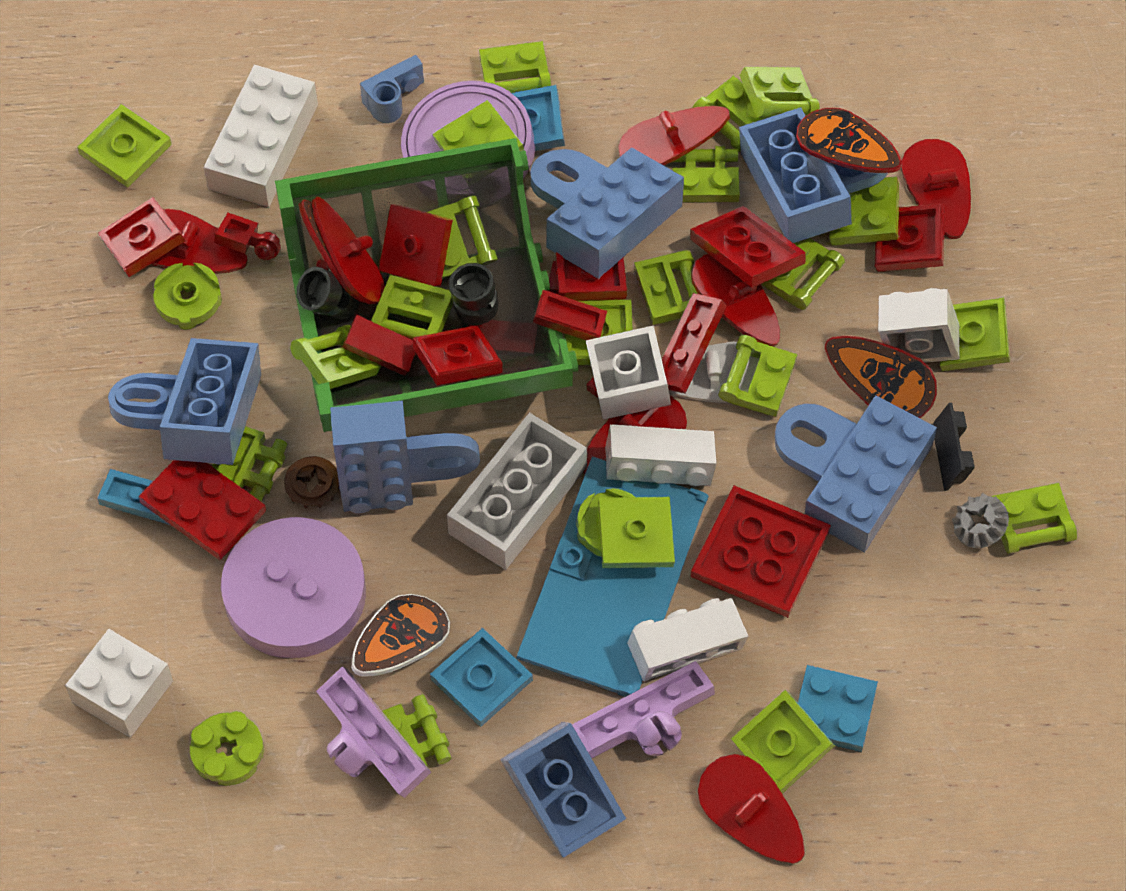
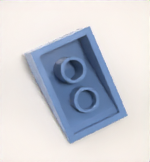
(563, 788)

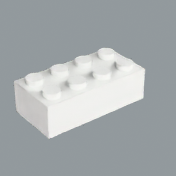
(261, 135)
(517, 491)

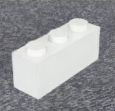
(660, 455)
(686, 638)

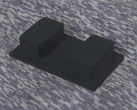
(953, 463)

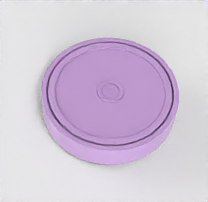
(454, 101)
(293, 587)

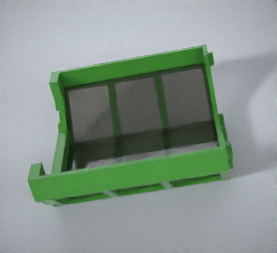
(531, 354)

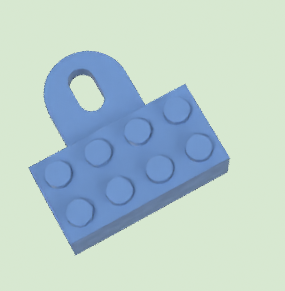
(799, 188)
(605, 207)
(200, 408)
(381, 463)
(858, 467)

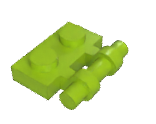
(710, 183)
(249, 450)
(425, 717)

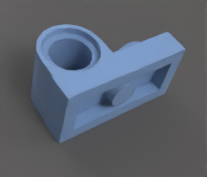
(389, 86)

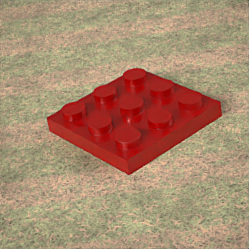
(760, 551)

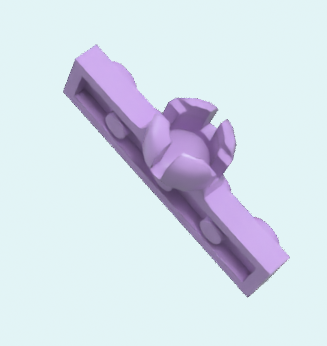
(646, 714)
(369, 736)

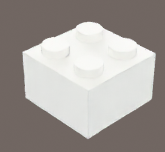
(920, 324)
(628, 372)
(119, 683)

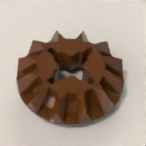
(303, 471)

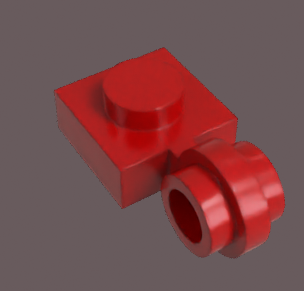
(240, 233)

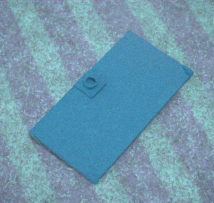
(591, 610)

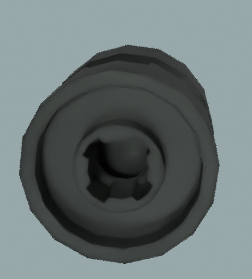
(474, 293)
(323, 294)

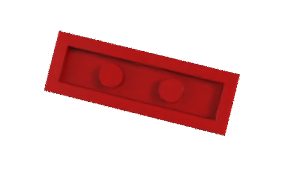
(691, 340)

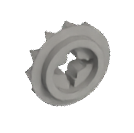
(981, 534)

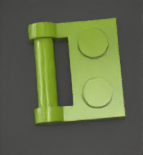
(515, 63)
(777, 90)
(734, 98)
(456, 251)
(784, 284)
(660, 287)
(413, 301)
(335, 365)
(769, 379)
(1034, 508)

